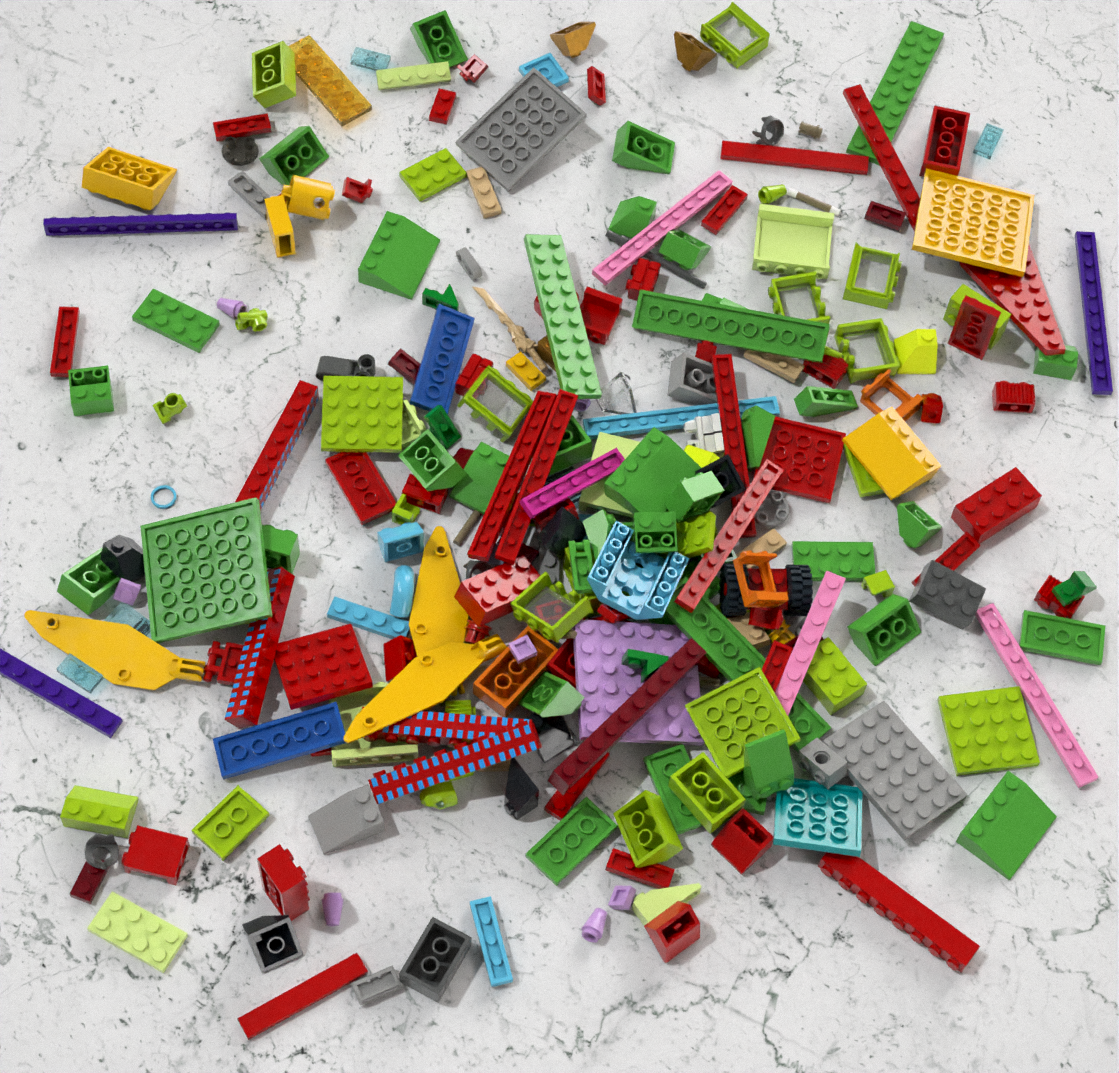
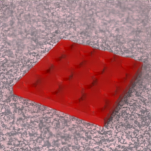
(807, 457)
(321, 666)

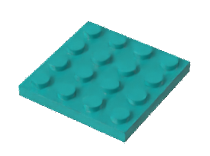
(819, 818)

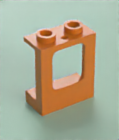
(909, 405)
(765, 598)

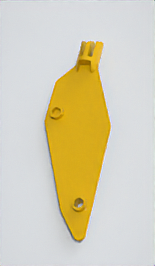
(435, 612)
(115, 650)
(423, 684)

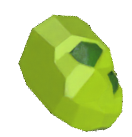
(439, 795)

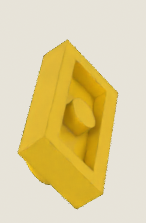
(525, 371)

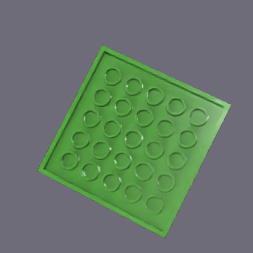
(205, 571)

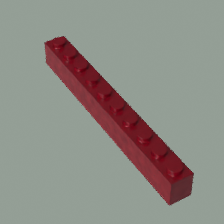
(626, 716)

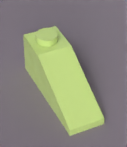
(656, 901)

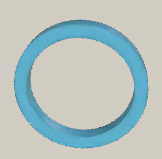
(159, 488)

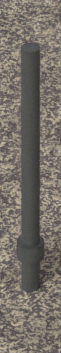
(621, 240)

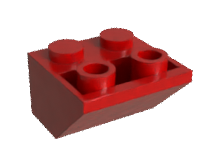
(742, 841)
(674, 930)

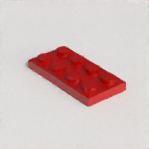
(974, 327)
(361, 485)

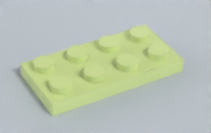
(137, 932)

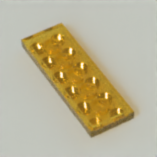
(328, 82)

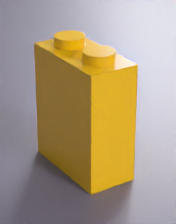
(280, 226)

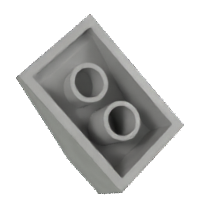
(692, 380)
(347, 820)

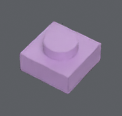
(126, 591)
(522, 649)
(622, 897)

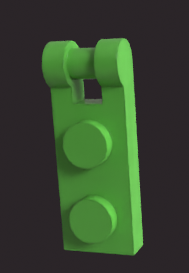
(580, 565)

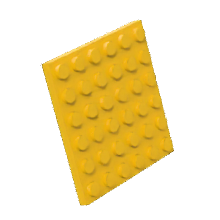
(973, 222)

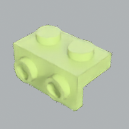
(411, 425)

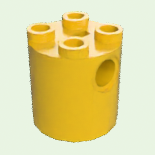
(303, 192)

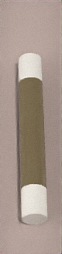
(814, 202)

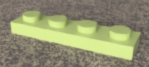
(413, 75)

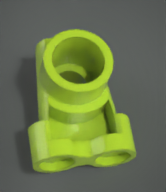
(254, 318)
(172, 405)

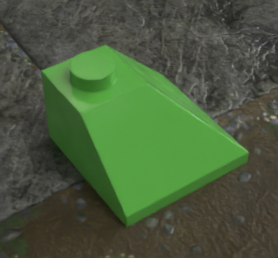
(633, 216)
(915, 524)

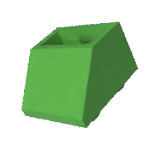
(91, 390)
(655, 532)

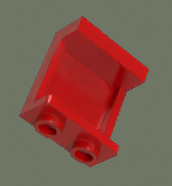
(599, 314)
(156, 853)

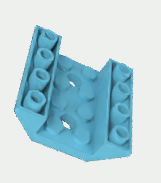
(648, 586)

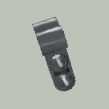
(345, 367)

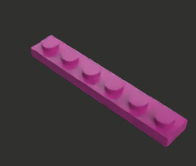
(572, 483)

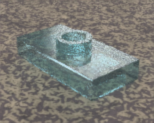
(370, 59)
(988, 141)
(80, 673)

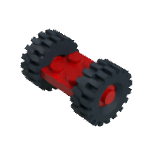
(792, 579)

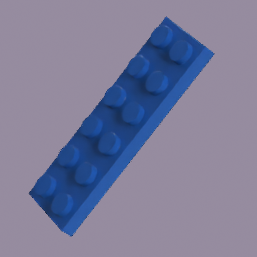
(441, 359)
(279, 740)

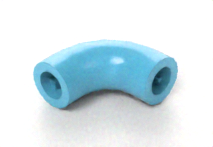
(402, 591)

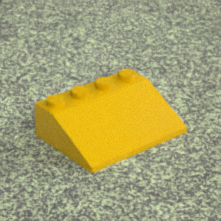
(127, 178)
(892, 453)

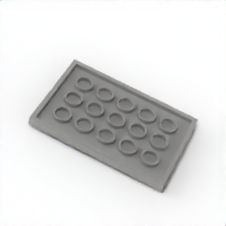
(521, 129)
(895, 770)

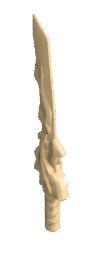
(517, 333)

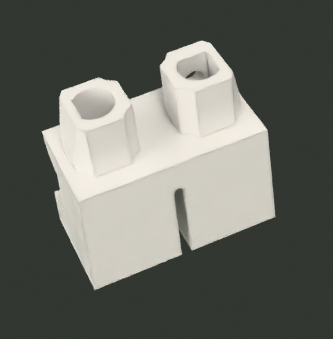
(711, 428)

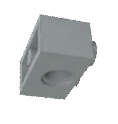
(822, 763)

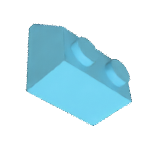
(401, 541)

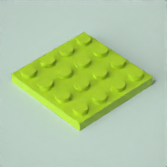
(362, 414)
(736, 716)
(988, 731)

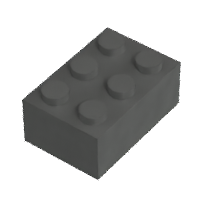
(947, 594)
(435, 959)

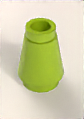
(769, 194)

